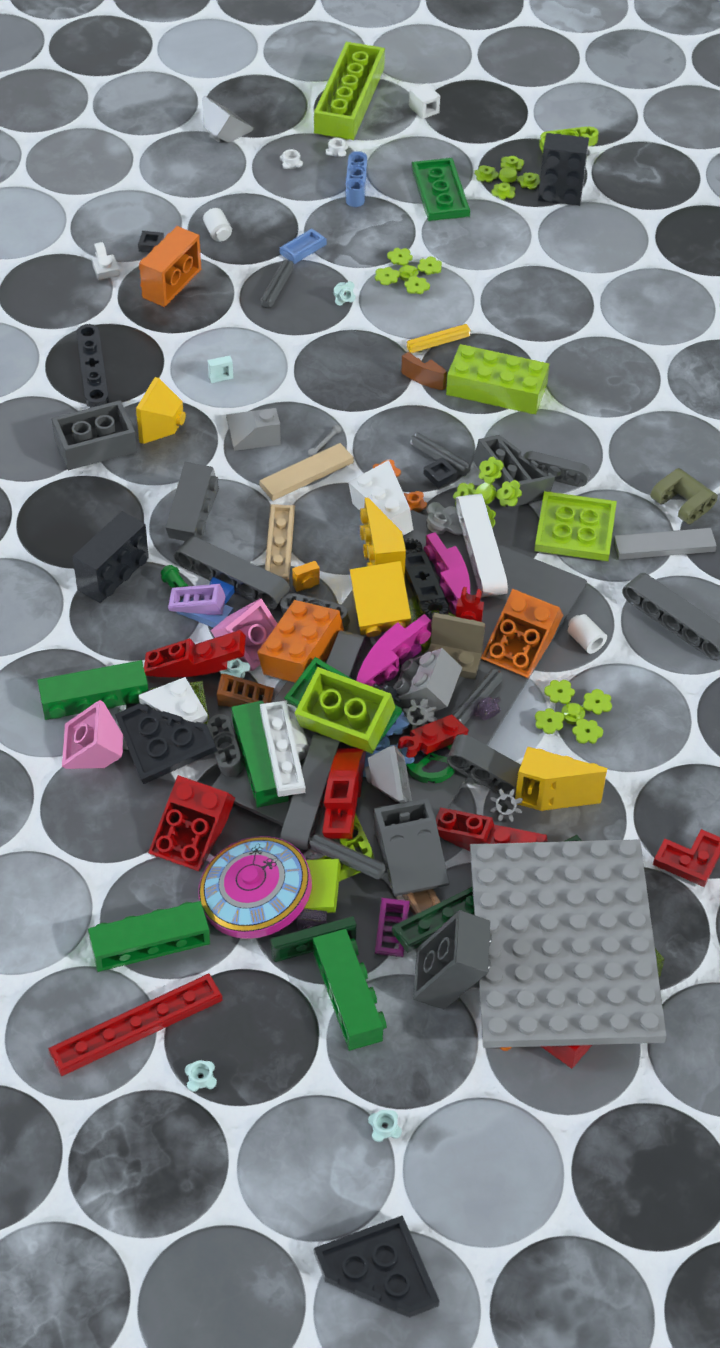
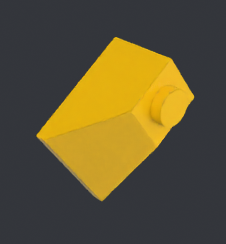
(159, 412)

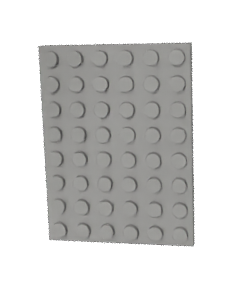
(567, 944)

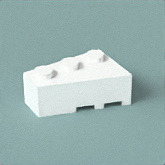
(385, 492)

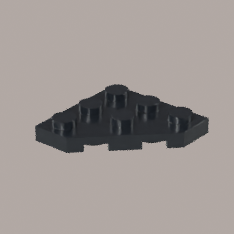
(162, 740)
(380, 1267)

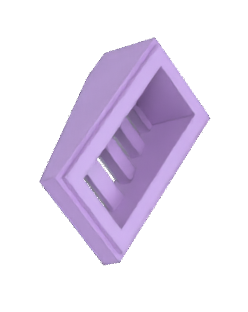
(211, 605)

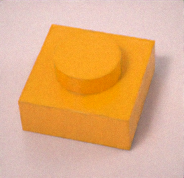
(306, 576)

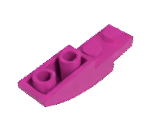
(450, 569)
(396, 643)

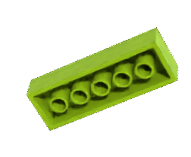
(349, 90)

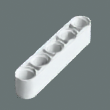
(481, 545)

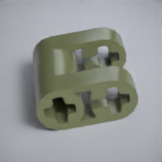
(698, 496)

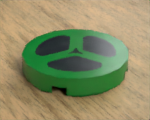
(431, 766)

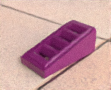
(394, 906)

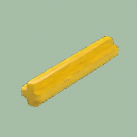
(438, 338)

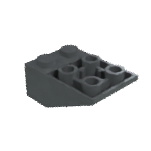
(410, 846)

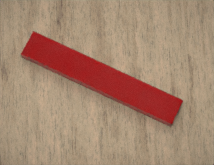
(135, 1024)

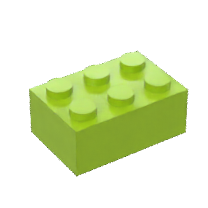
(345, 710)

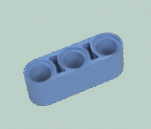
(356, 179)

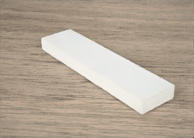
(282, 748)

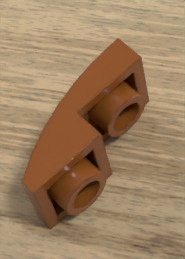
(426, 373)

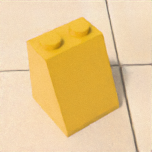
(380, 598)

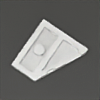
(176, 699)

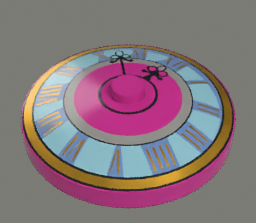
(255, 887)

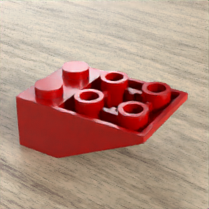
(191, 823)

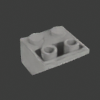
(428, 677)

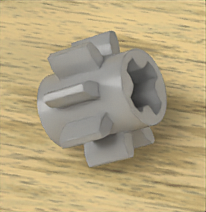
(425, 709)
(503, 797)

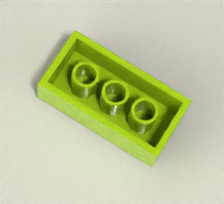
(497, 379)

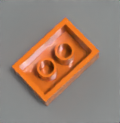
(170, 266)
(298, 638)

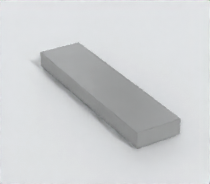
(664, 543)

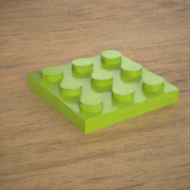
(575, 526)

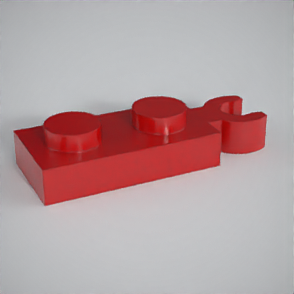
(470, 606)
(432, 736)

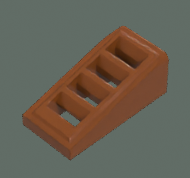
(236, 685)

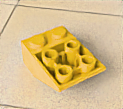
(382, 537)
(558, 781)

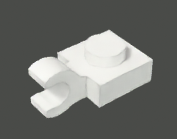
(104, 265)

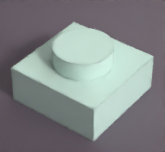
(220, 369)

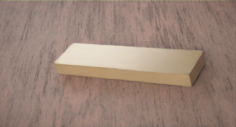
(306, 471)
(280, 540)

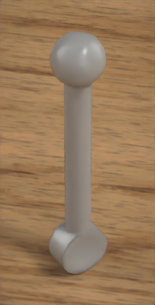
(335, 430)

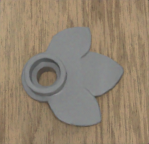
(443, 519)

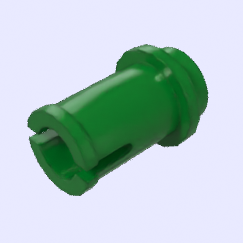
(171, 575)

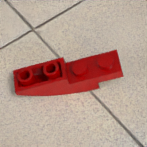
(193, 659)
(342, 792)
(468, 828)

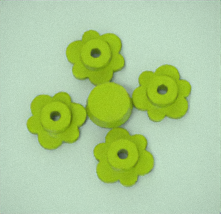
(507, 174)
(407, 272)
(489, 472)
(572, 712)

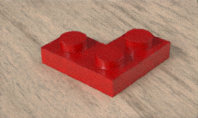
(693, 863)

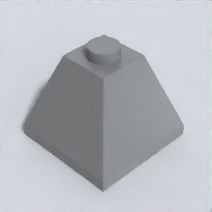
(223, 122)
(254, 429)
(389, 774)

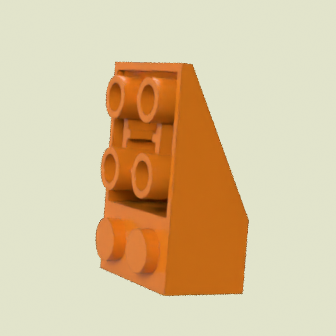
(522, 633)

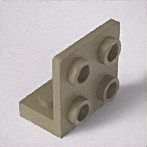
(460, 639)

